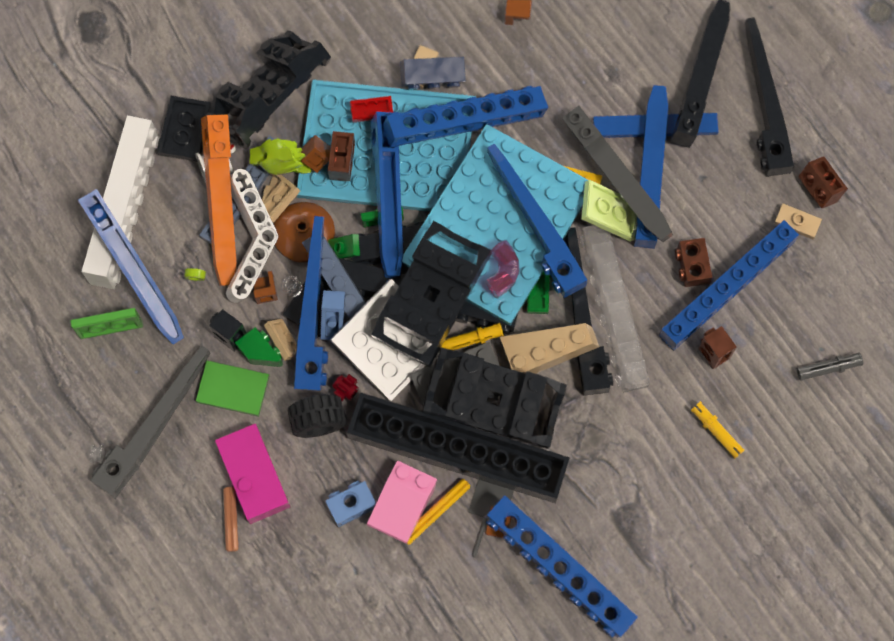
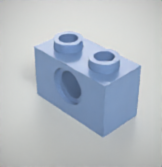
(332, 313)
(344, 514)

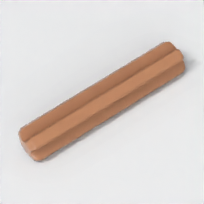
(230, 516)

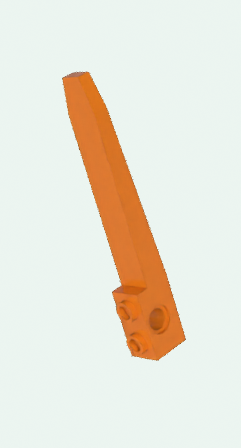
(218, 184)

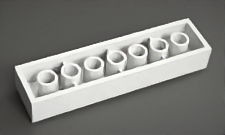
(123, 196)

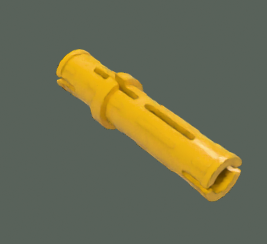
(480, 335)
(717, 429)

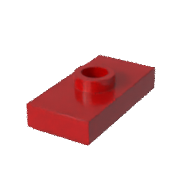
(366, 108)

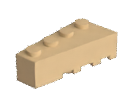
(548, 347)

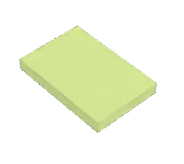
(608, 211)

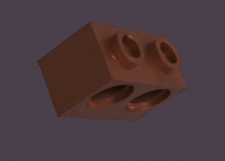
(341, 156)
(822, 182)
(698, 262)
(717, 346)

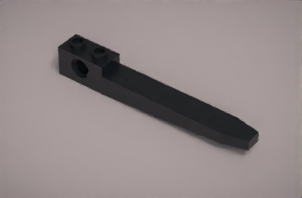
(701, 76)
(775, 133)
(590, 383)

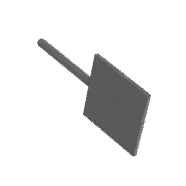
(485, 497)

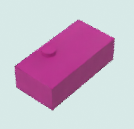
(252, 473)

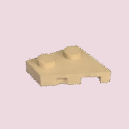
(278, 195)

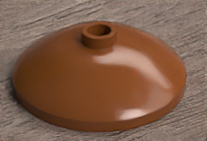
(291, 237)

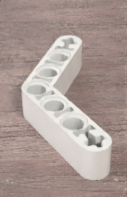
(256, 230)

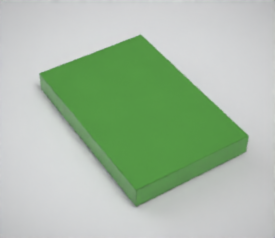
(107, 323)
(232, 388)

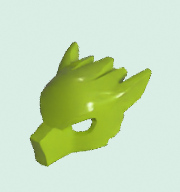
(279, 157)

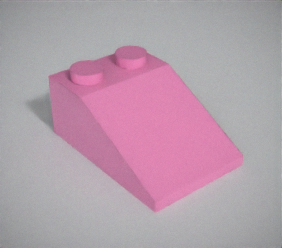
(402, 502)

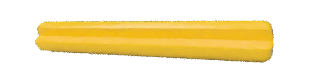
(439, 508)

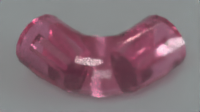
(507, 269)

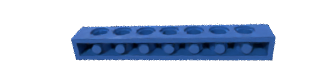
(458, 123)
(728, 285)
(589, 584)

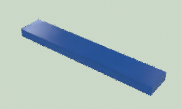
(635, 125)

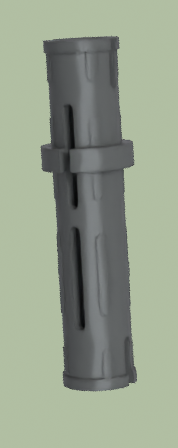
(838, 364)

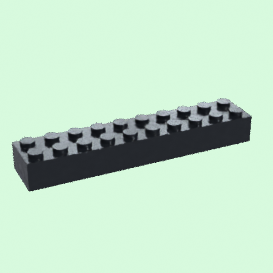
(458, 447)

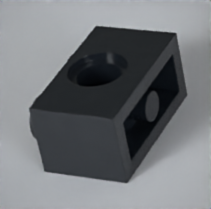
(226, 329)

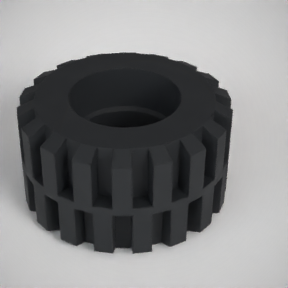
(316, 416)

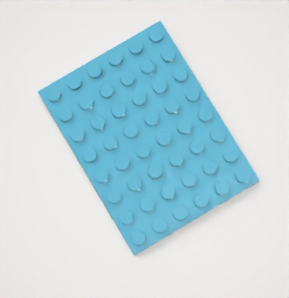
(424, 165)
(485, 212)

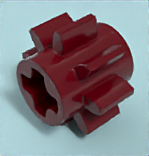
(345, 387)

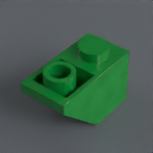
(257, 350)

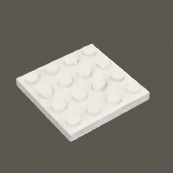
(377, 362)

